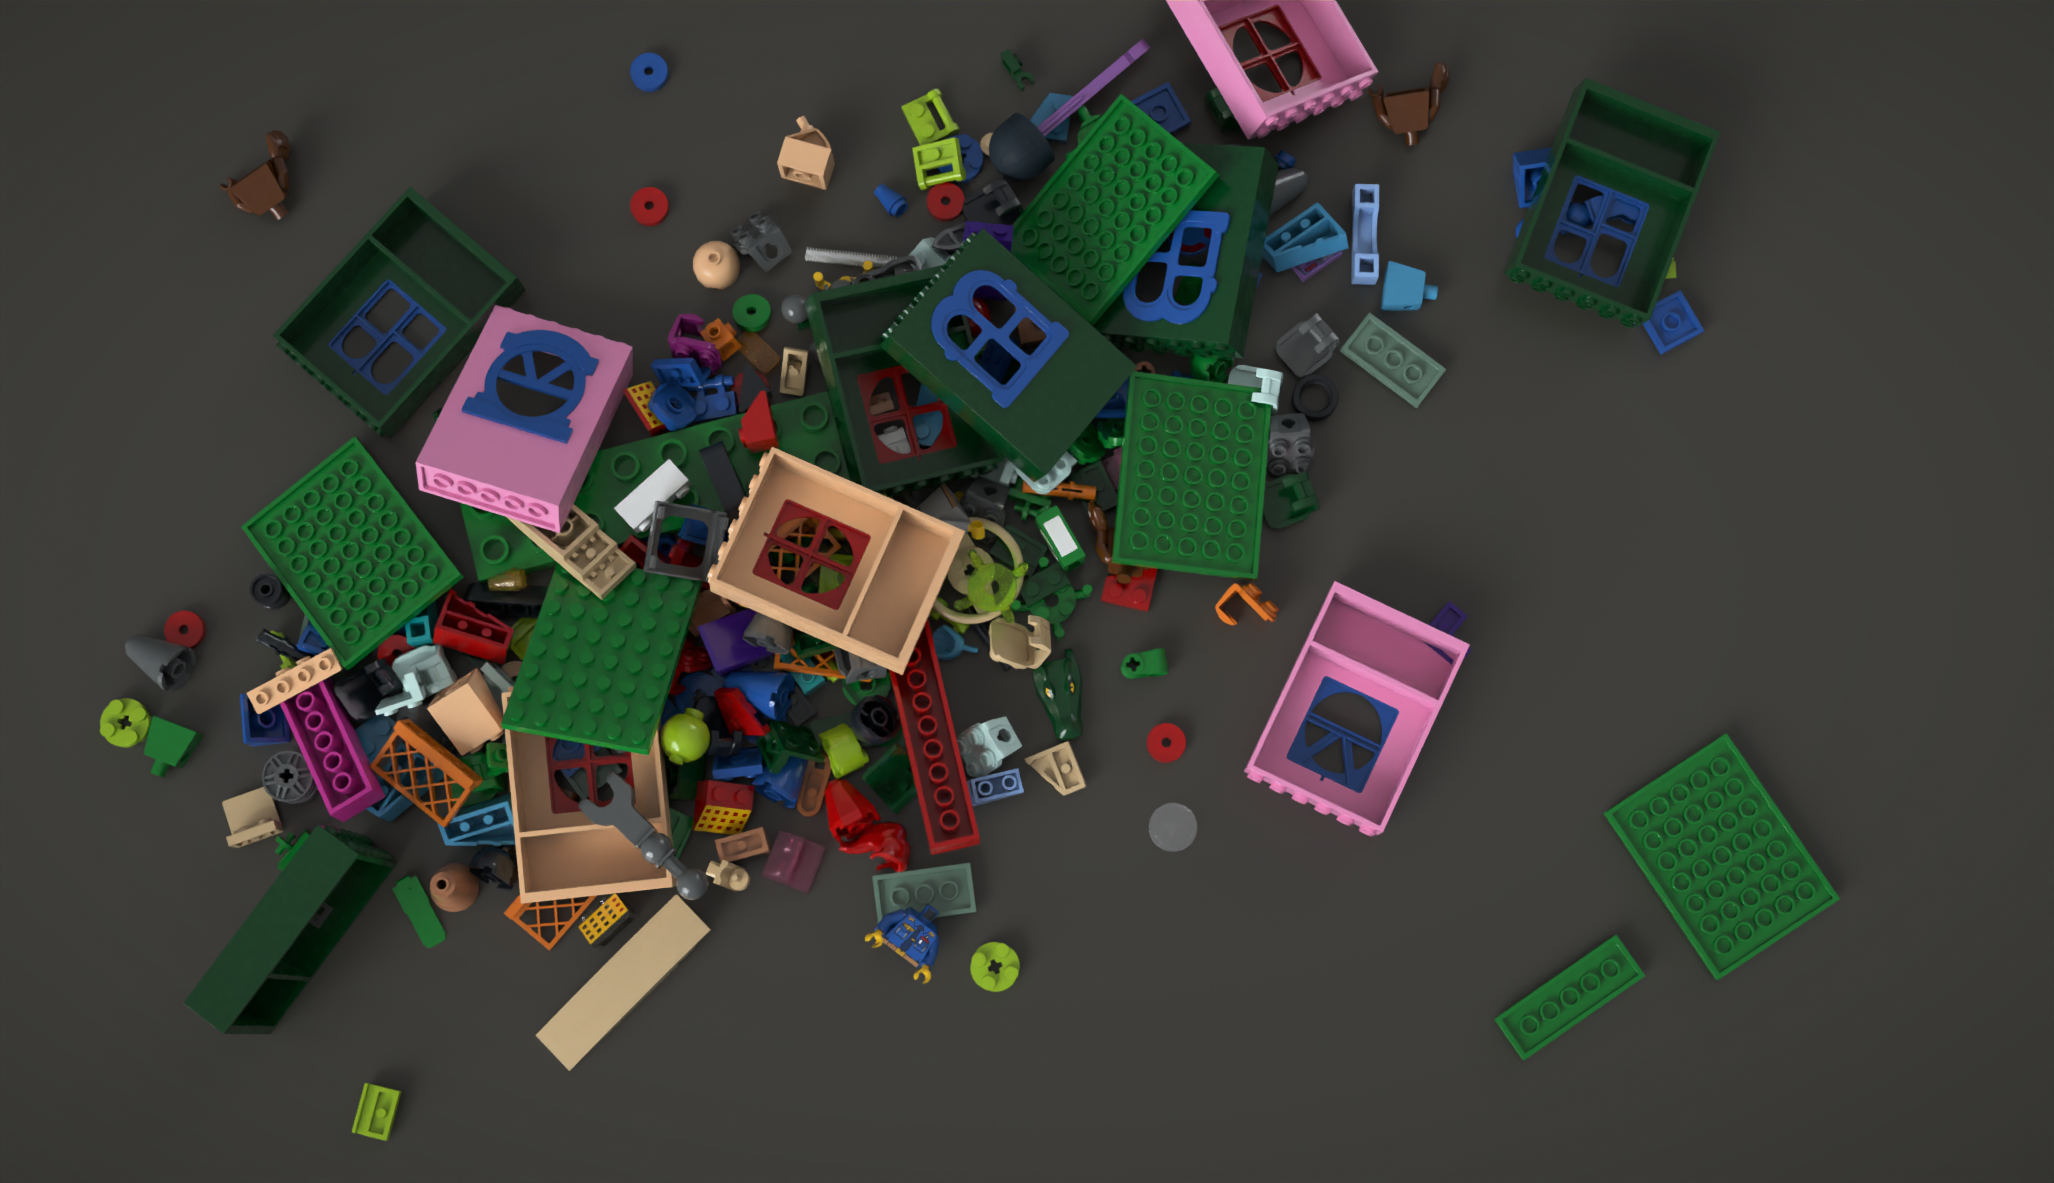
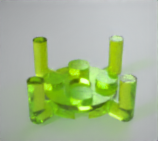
(992, 572)

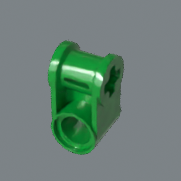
(1150, 664)

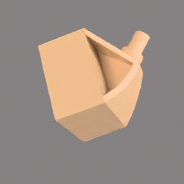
(806, 157)

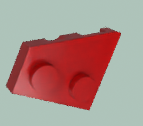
(1130, 595)
(739, 713)

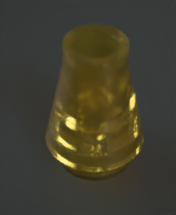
(508, 581)

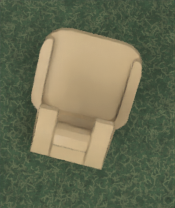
(1017, 645)

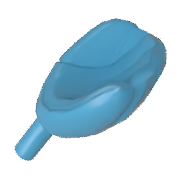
(949, 643)

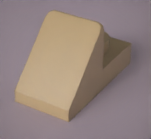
(794, 371)

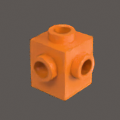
(722, 337)

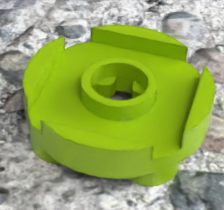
(112, 717)
(1000, 953)

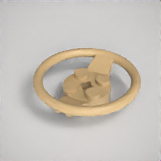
(960, 580)

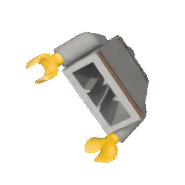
(947, 508)

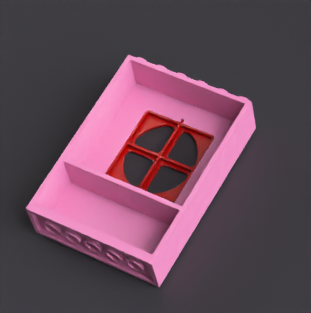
(1329, 52)

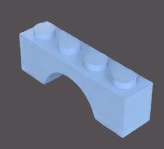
(1364, 234)

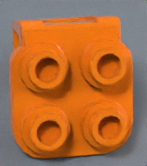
(1251, 595)

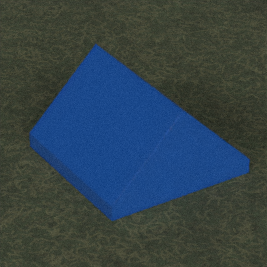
(263, 728)

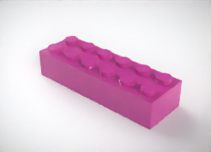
(332, 751)

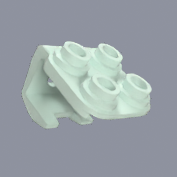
(1266, 379)
(1054, 477)
(430, 661)
(983, 750)

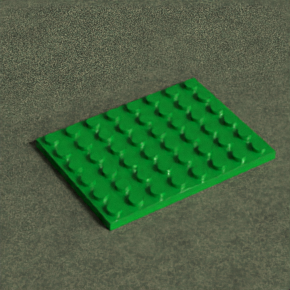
(1109, 208)
(1191, 476)
(352, 552)
(603, 665)
(1721, 856)

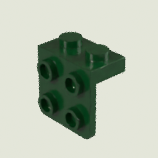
(892, 778)

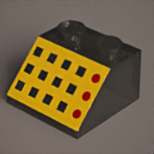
(607, 921)

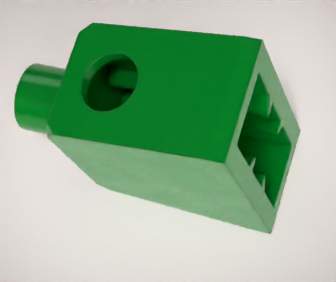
(169, 745)

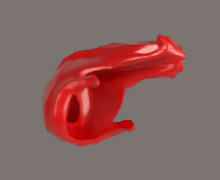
(886, 841)

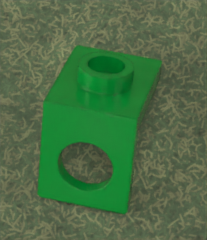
(1189, 288)

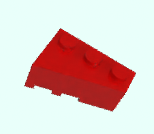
(472, 631)

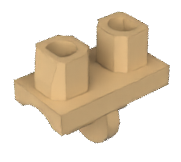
(728, 875)

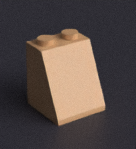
(467, 713)

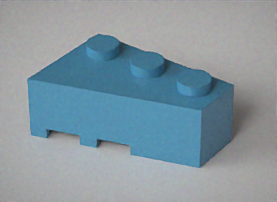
(1304, 239)
(395, 801)
(481, 824)

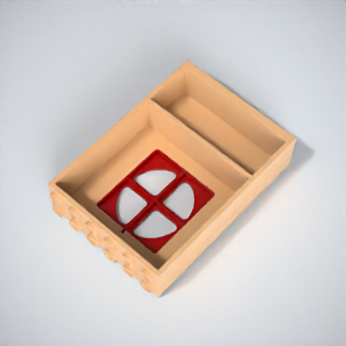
(886, 589)
(557, 844)

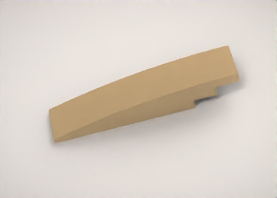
(583, 551)
(623, 982)

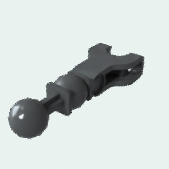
(794, 307)
(654, 846)

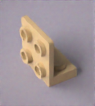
(251, 817)

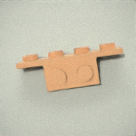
(295, 680)

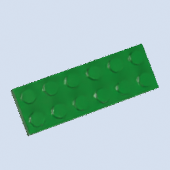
(1569, 997)

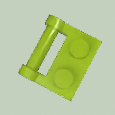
(922, 121)
(935, 156)

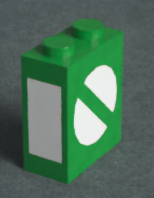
(1059, 538)

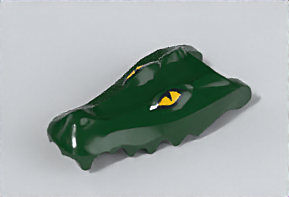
(1060, 689)

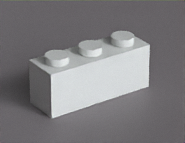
(663, 485)

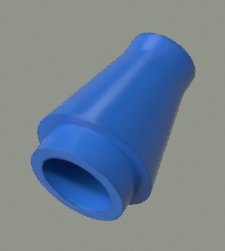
(892, 201)

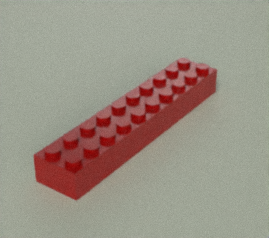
(934, 750)

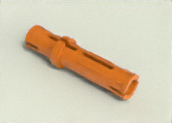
(1088, 492)

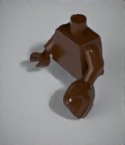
(1412, 108)
(266, 184)
(1105, 543)

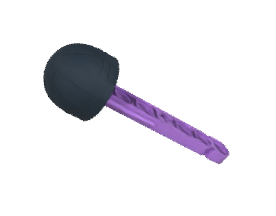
(1020, 147)

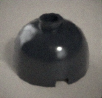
(874, 720)
(495, 866)

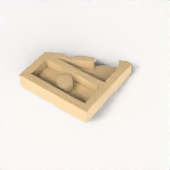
(1059, 768)

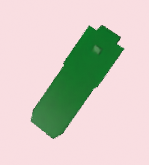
(417, 907)

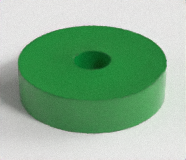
(753, 322)

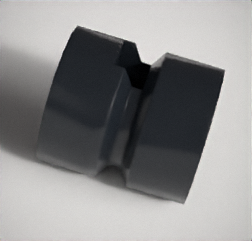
(269, 592)

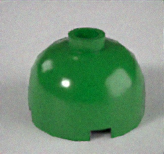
(1209, 368)

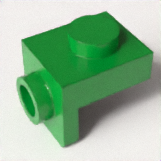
(496, 759)

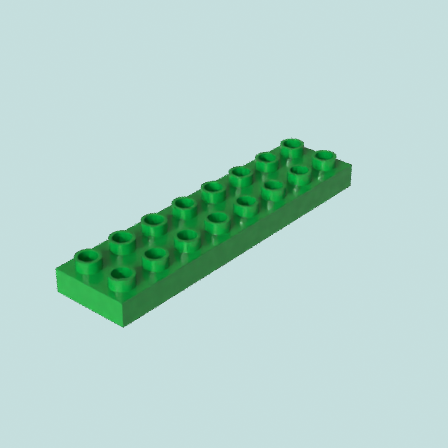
(803, 430)

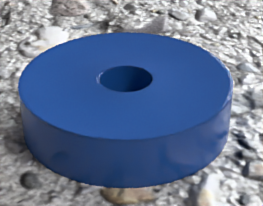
(646, 62)

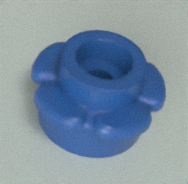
(1285, 160)

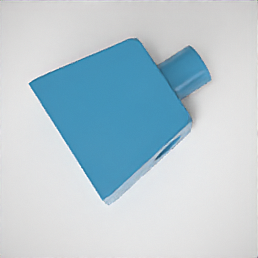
(1405, 288)

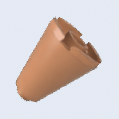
(454, 887)

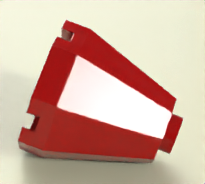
(848, 810)

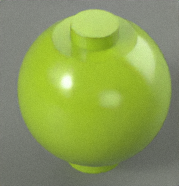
(685, 736)

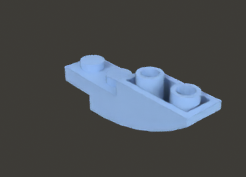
(995, 787)

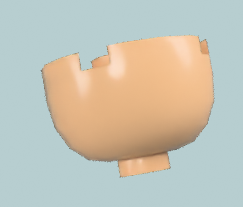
(716, 265)

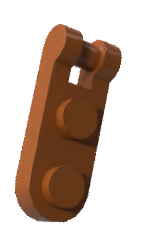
(813, 788)

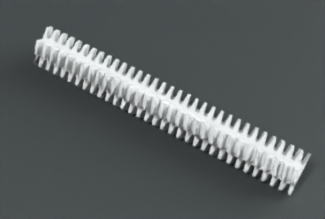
(833, 257)

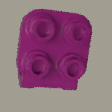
(681, 347)

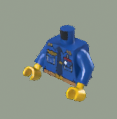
(910, 936)

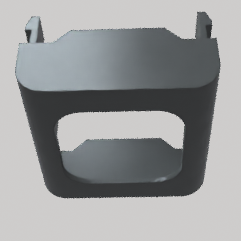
(716, 523)

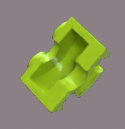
(843, 750)

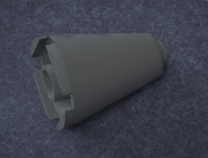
(1287, 187)
(769, 634)
(162, 660)

